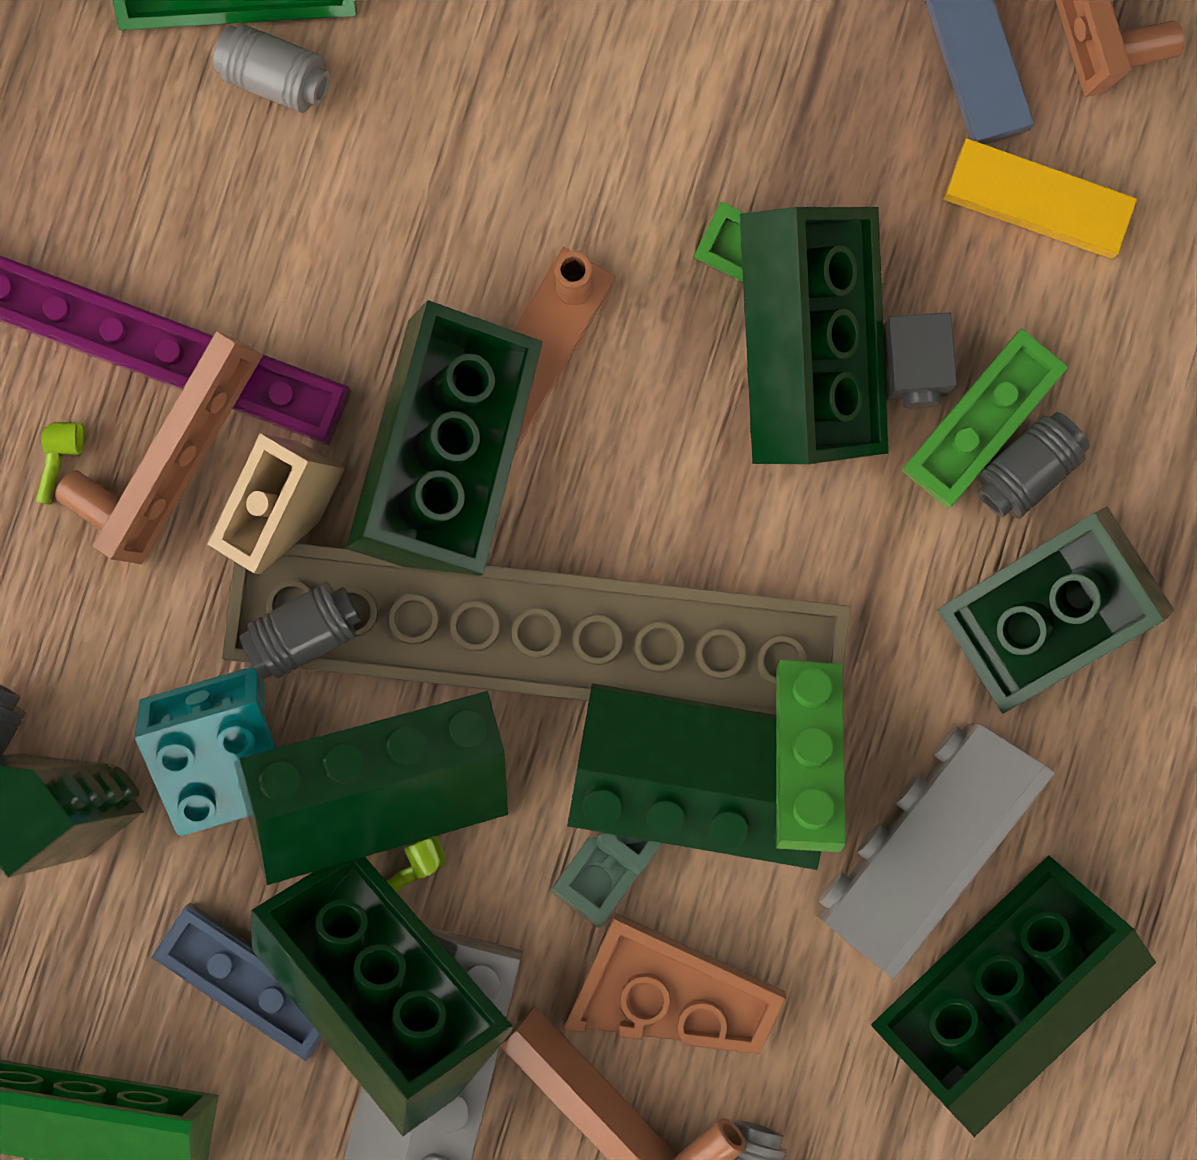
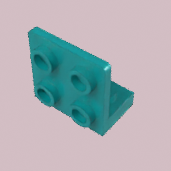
(194, 740)

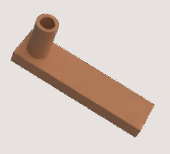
(1106, 54)
(560, 319)
(137, 518)
(596, 1105)

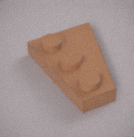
(671, 991)

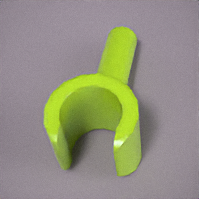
(58, 440)
(424, 857)

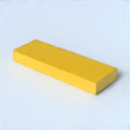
(1040, 199)

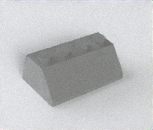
(932, 845)
(455, 1128)

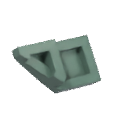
(603, 874)

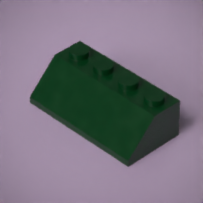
(814, 334)
(445, 443)
(680, 775)
(374, 787)
(59, 810)
(378, 989)
(1014, 994)

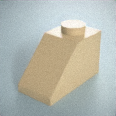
(274, 502)

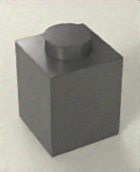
(919, 359)

